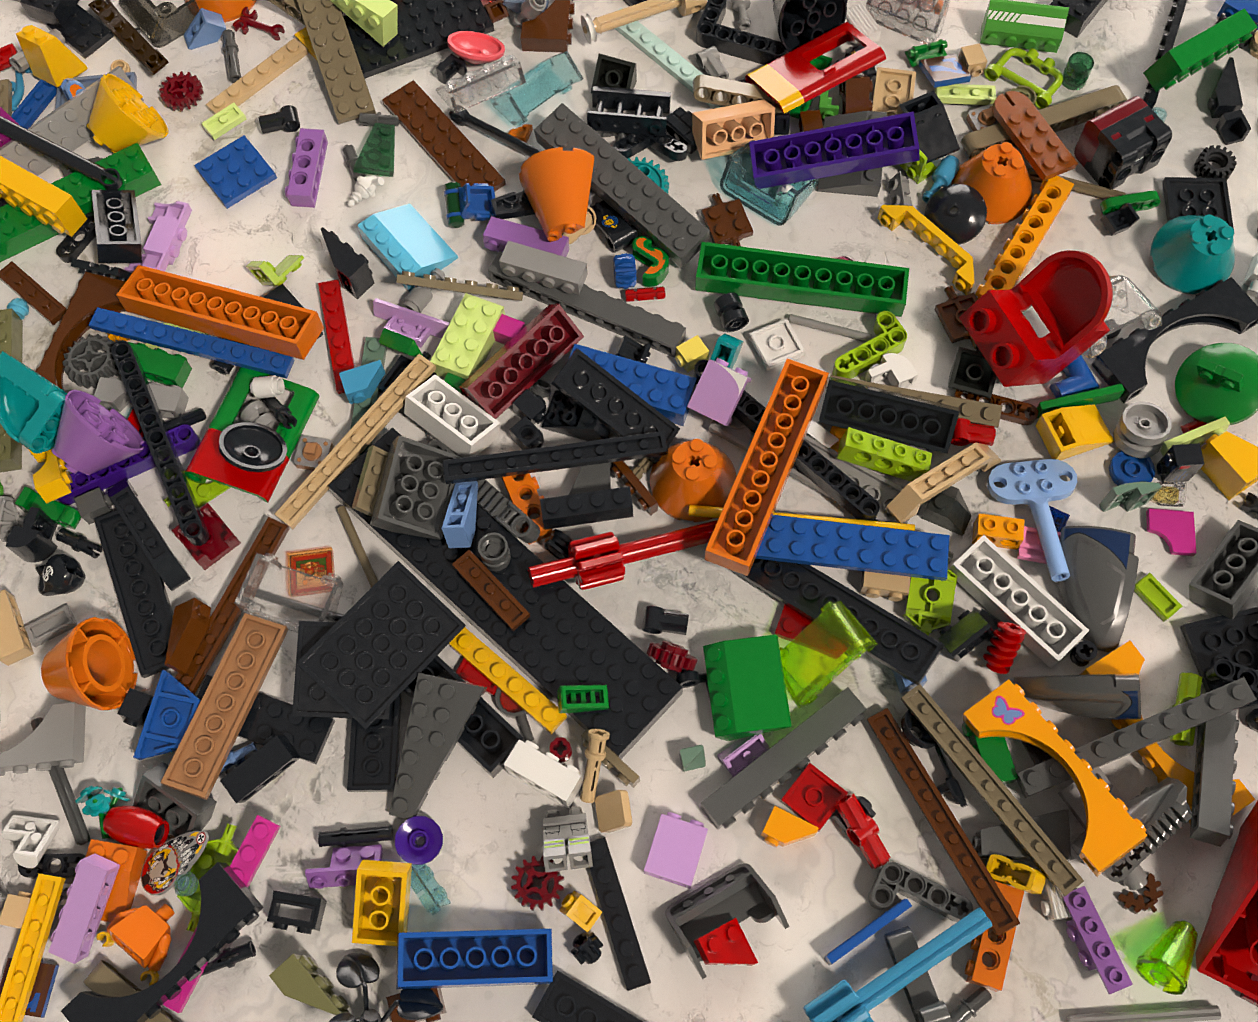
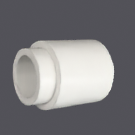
(267, 386)

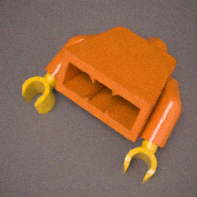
(142, 936)

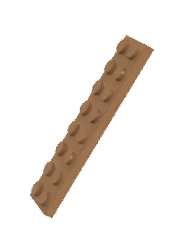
(224, 707)

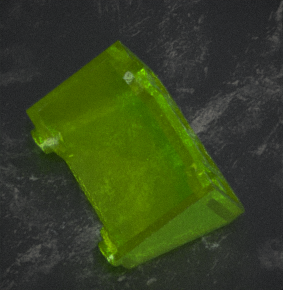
(823, 652)

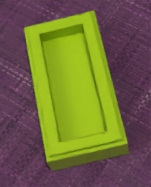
(1157, 597)

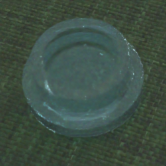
(186, 884)

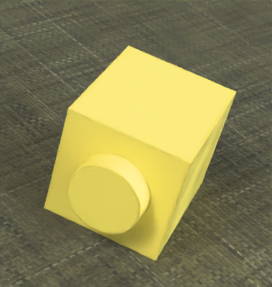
(690, 353)

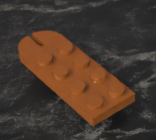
(1032, 135)

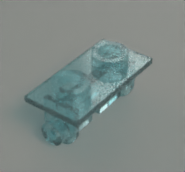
(435, 895)

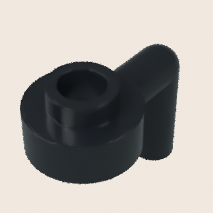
(690, 678)

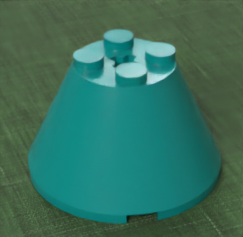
(1193, 252)

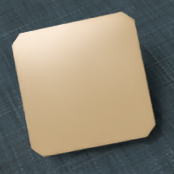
(613, 811)

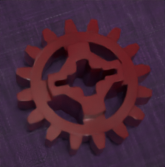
(181, 91)
(672, 656)
(527, 889)

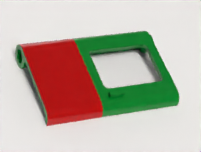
(209, 462)

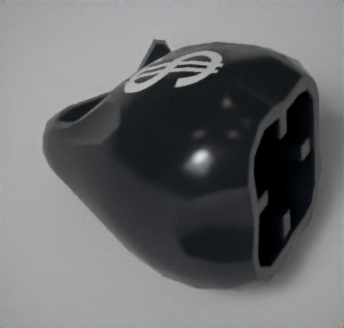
(60, 575)

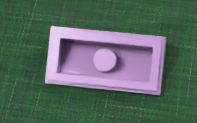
(743, 753)

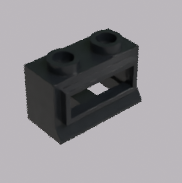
(306, 927)

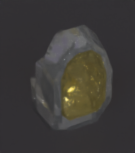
(1171, 494)

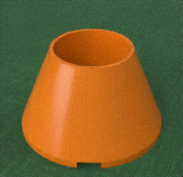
(91, 665)

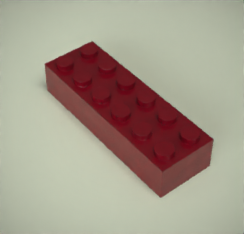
(522, 361)

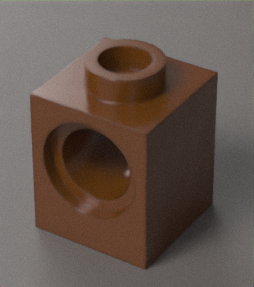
(810, 120)

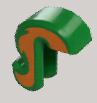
(654, 258)

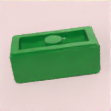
(399, 342)

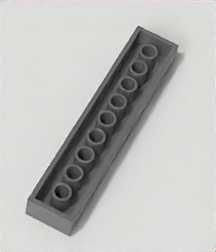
(627, 187)

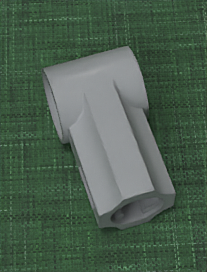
(710, 61)

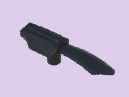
(951, 783)

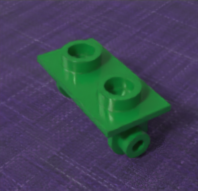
(926, 51)

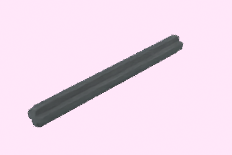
(67, 799)

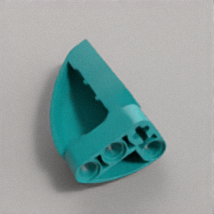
(29, 405)

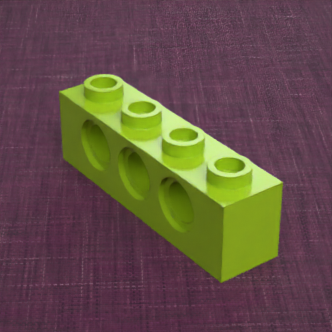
(883, 455)

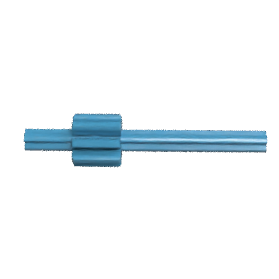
(845, 1005)

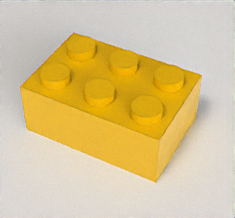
(381, 902)

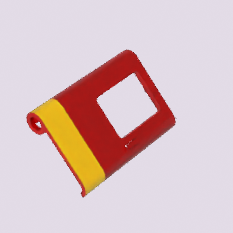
(795, 80)

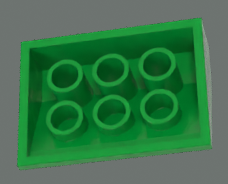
(746, 687)

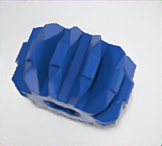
(624, 271)

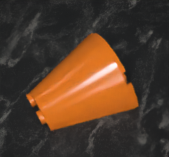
(558, 189)

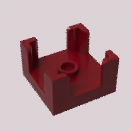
(220, 539)

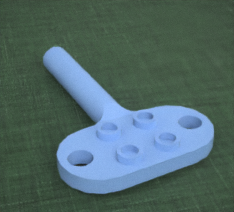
(1036, 485)

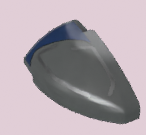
(1099, 581)
(1086, 695)

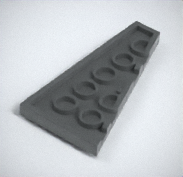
(433, 728)

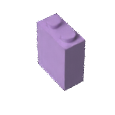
(676, 850)

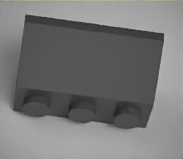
(179, 809)

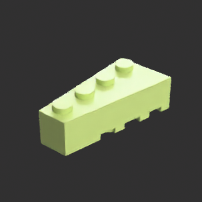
(375, 17)

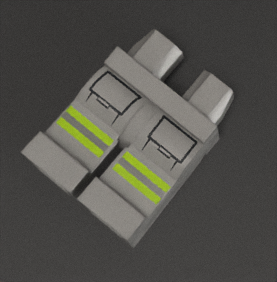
(563, 832)

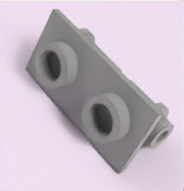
(898, 189)

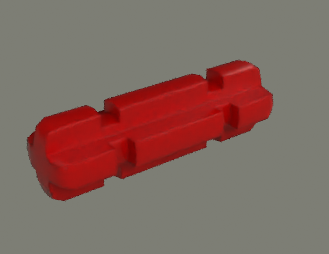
(645, 294)

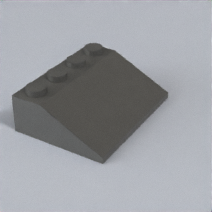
(856, 183)
(413, 490)

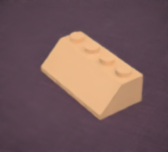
(731, 127)

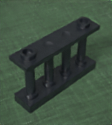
(632, 100)

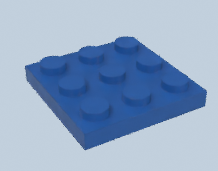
(235, 171)

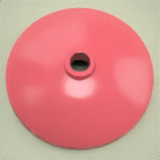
(475, 47)

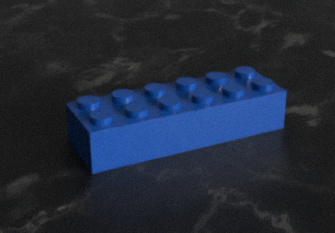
(661, 388)
(474, 958)

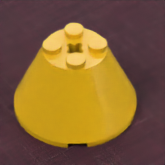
(121, 116)

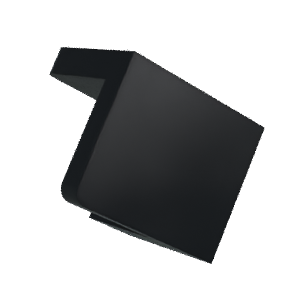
(1233, 127)

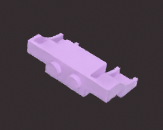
(165, 237)

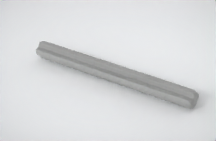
(1183, 1014)

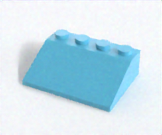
(406, 242)

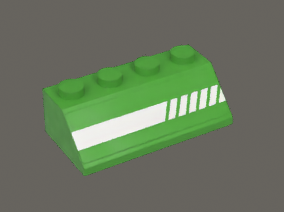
(1024, 25)

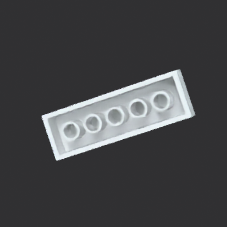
(1018, 600)

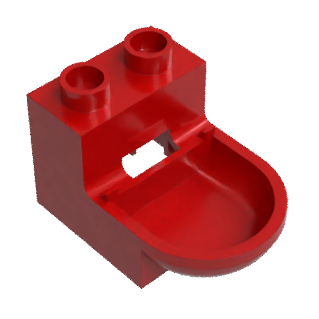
(1072, 300)

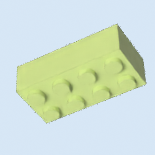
(467, 337)

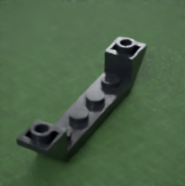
(147, 535)

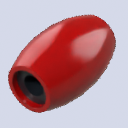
(136, 827)

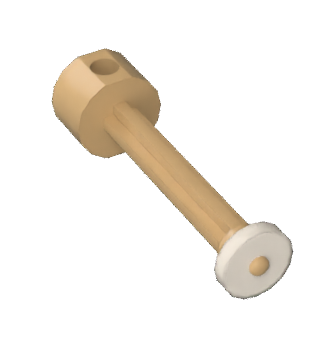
(636, 13)

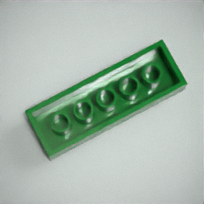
(1200, 51)

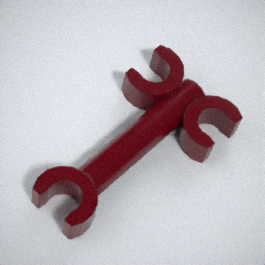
(250, 20)

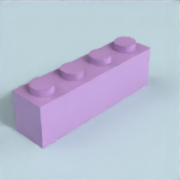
(83, 908)

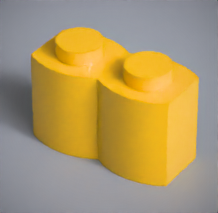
(1016, 874)

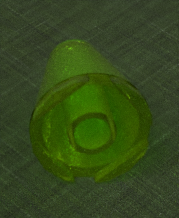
(1170, 958)

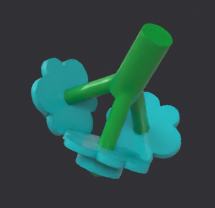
(98, 804)

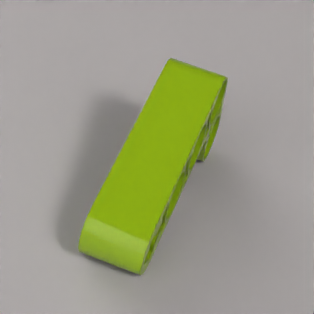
(848, 364)

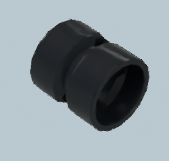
(731, 313)

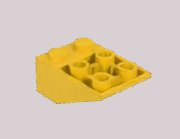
(1073, 431)

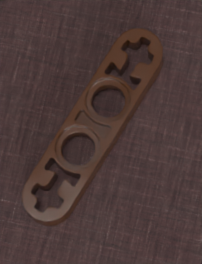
(1013, 404)

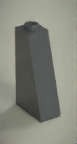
(1001, 842)

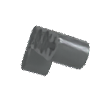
(922, 897)
(921, 991)

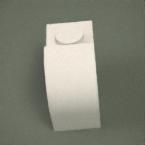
(895, 369)

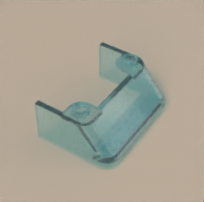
(542, 82)

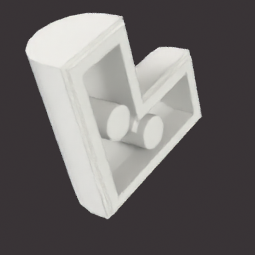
(34, 837)

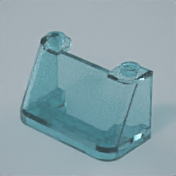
(776, 207)

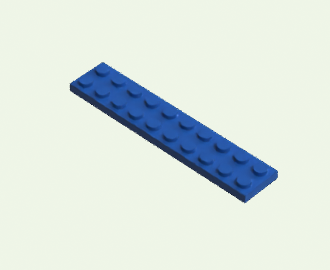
(856, 547)

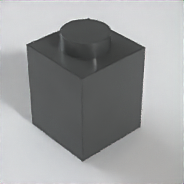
(93, 505)

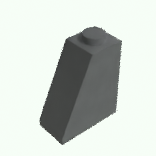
(592, 478)

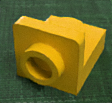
(580, 910)

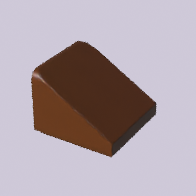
(496, 11)

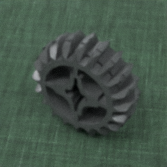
(86, 356)

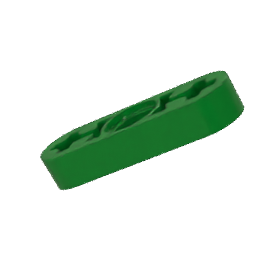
(1139, 201)

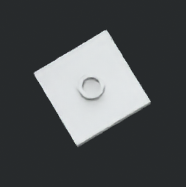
(776, 344)

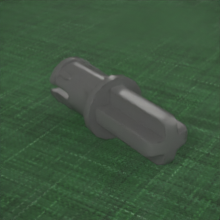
(368, 119)
(351, 157)
(971, 1005)

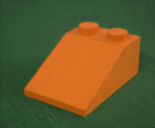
(128, 876)

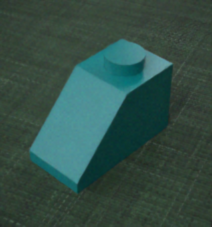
(727, 349)

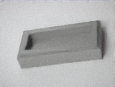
(50, 626)

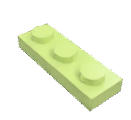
(967, 94)
(1197, 435)

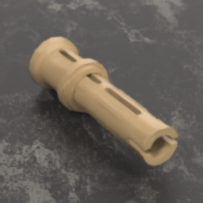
(595, 754)

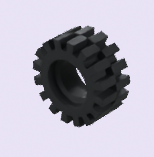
(1216, 155)

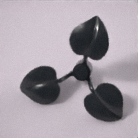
(360, 969)

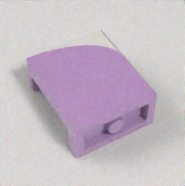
(719, 391)

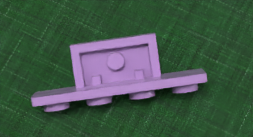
(409, 322)

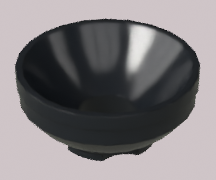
(909, 723)

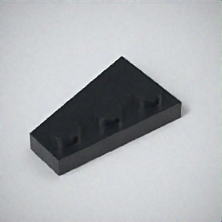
(103, 270)

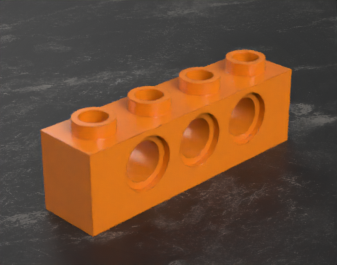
(517, 490)
(993, 977)

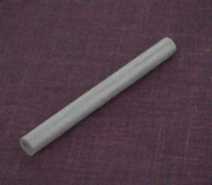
(830, 328)

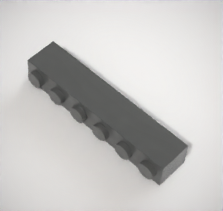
(1214, 780)

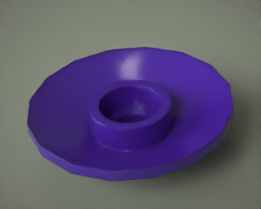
(409, 832)

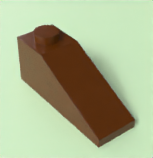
(187, 631)

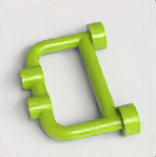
(1046, 67)

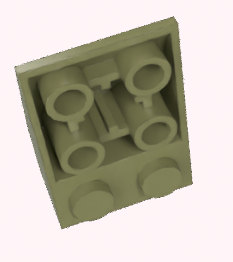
(301, 981)

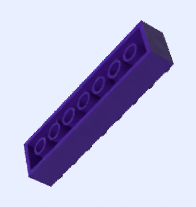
(835, 150)

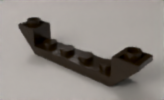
(128, 35)

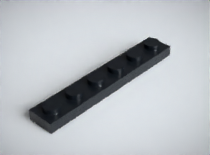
(617, 916)

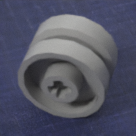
(1142, 429)

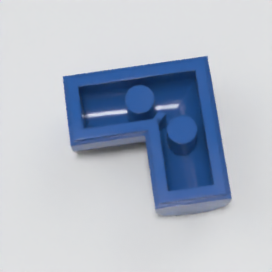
(1078, 379)

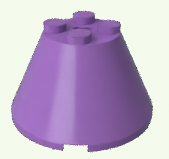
(92, 435)

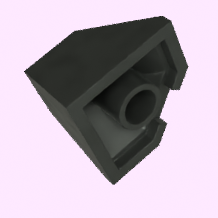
(948, 511)

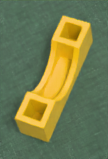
(52, 478)

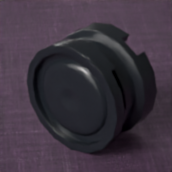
(558, 544)

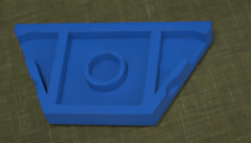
(167, 718)

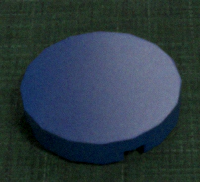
(1130, 469)

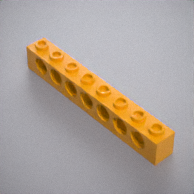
(1031, 232)

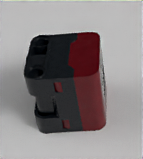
(1122, 142)

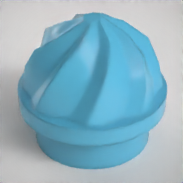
(19, 306)

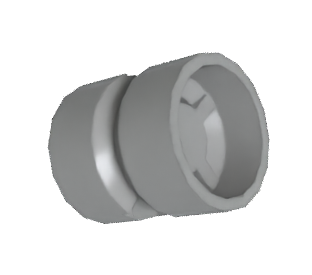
(259, 413)

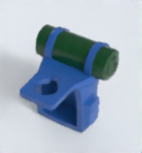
(468, 202)

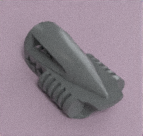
(1161, 811)

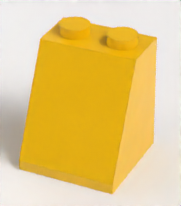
(48, 56)
(1230, 463)

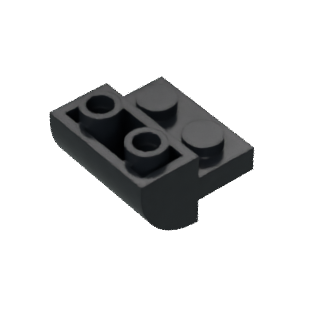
(33, 539)

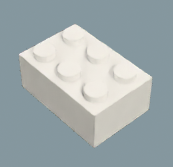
(544, 773)

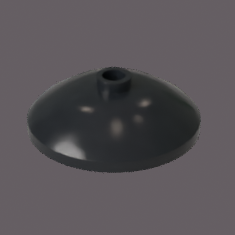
(968, 219)
(252, 447)

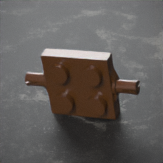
(727, 221)
(951, 311)

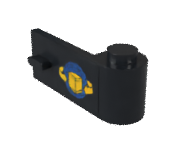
(613, 225)

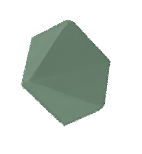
(692, 758)

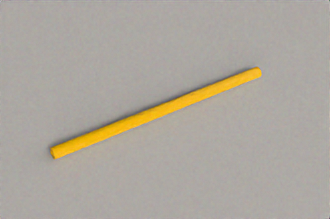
(714, 512)

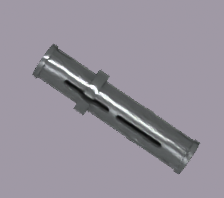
(231, 50)

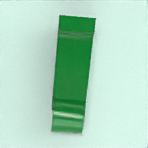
(58, 512)

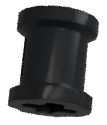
(1085, 647)

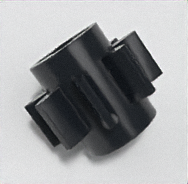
(586, 948)

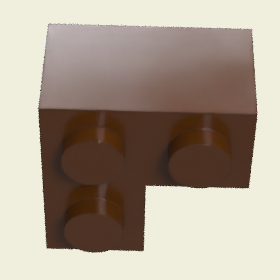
(856, 94)

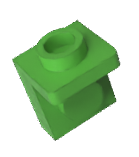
(825, 106)

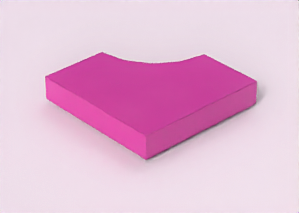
(1175, 528)

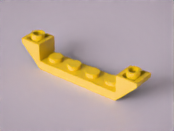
(893, 215)

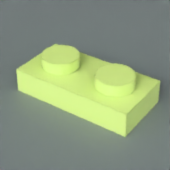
(224, 121)

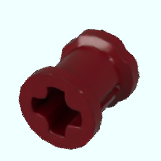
(566, 754)

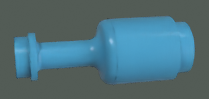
(943, 175)

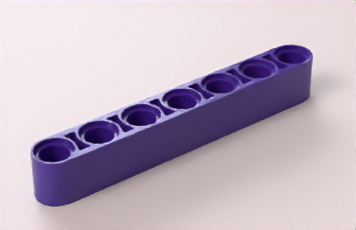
(136, 465)

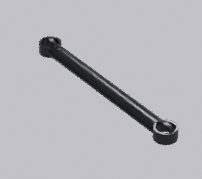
(463, 117)
(60, 154)

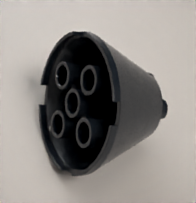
(806, 19)

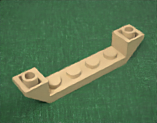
(938, 479)

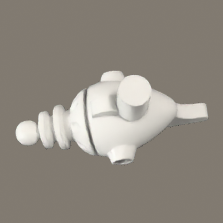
(365, 188)

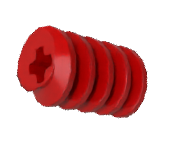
(1004, 647)

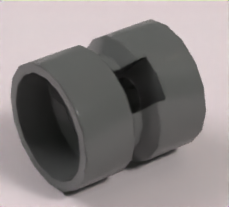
(494, 551)

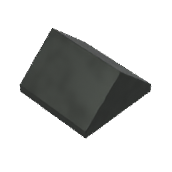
(614, 73)
(972, 373)

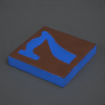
(944, 70)
(41, 990)

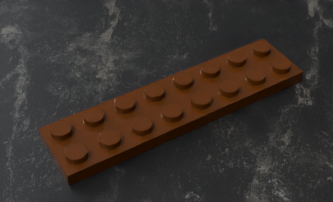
(441, 137)

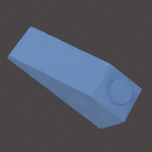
(461, 515)

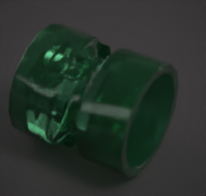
(1077, 70)

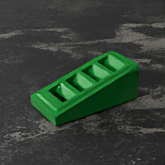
(563, 707)

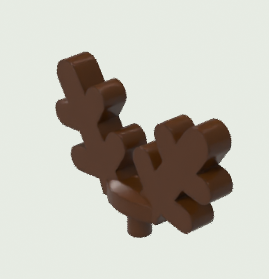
(1139, 904)

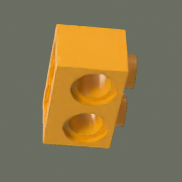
(1000, 530)

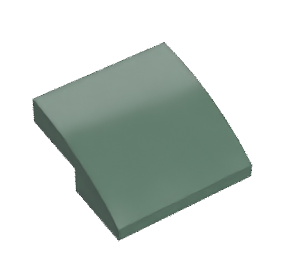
(1130, 495)

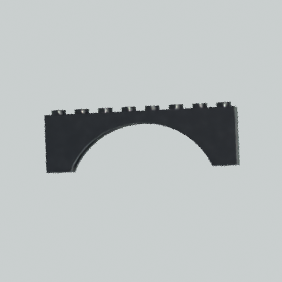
(1221, 306)
(224, 911)

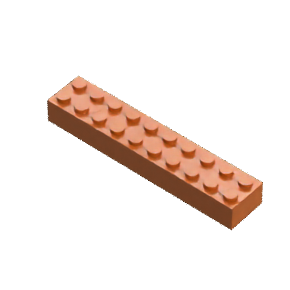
(221, 311)
(766, 467)

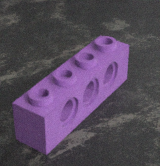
(306, 168)

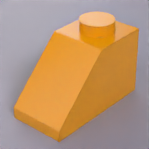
(786, 828)

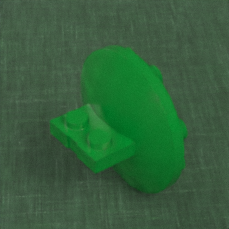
(1219, 383)

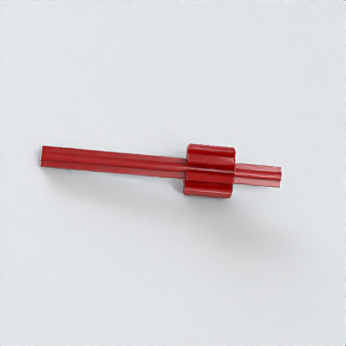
(601, 558)

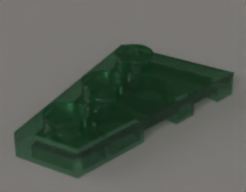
(378, 152)

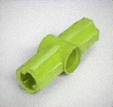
(1188, 688)

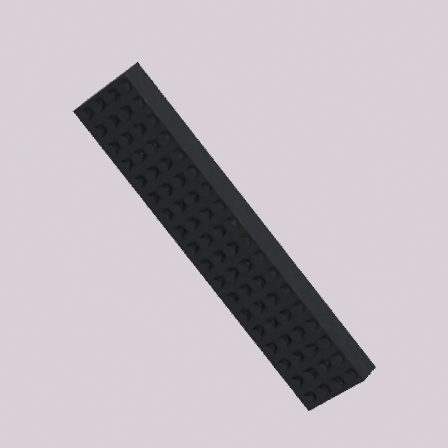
(560, 641)

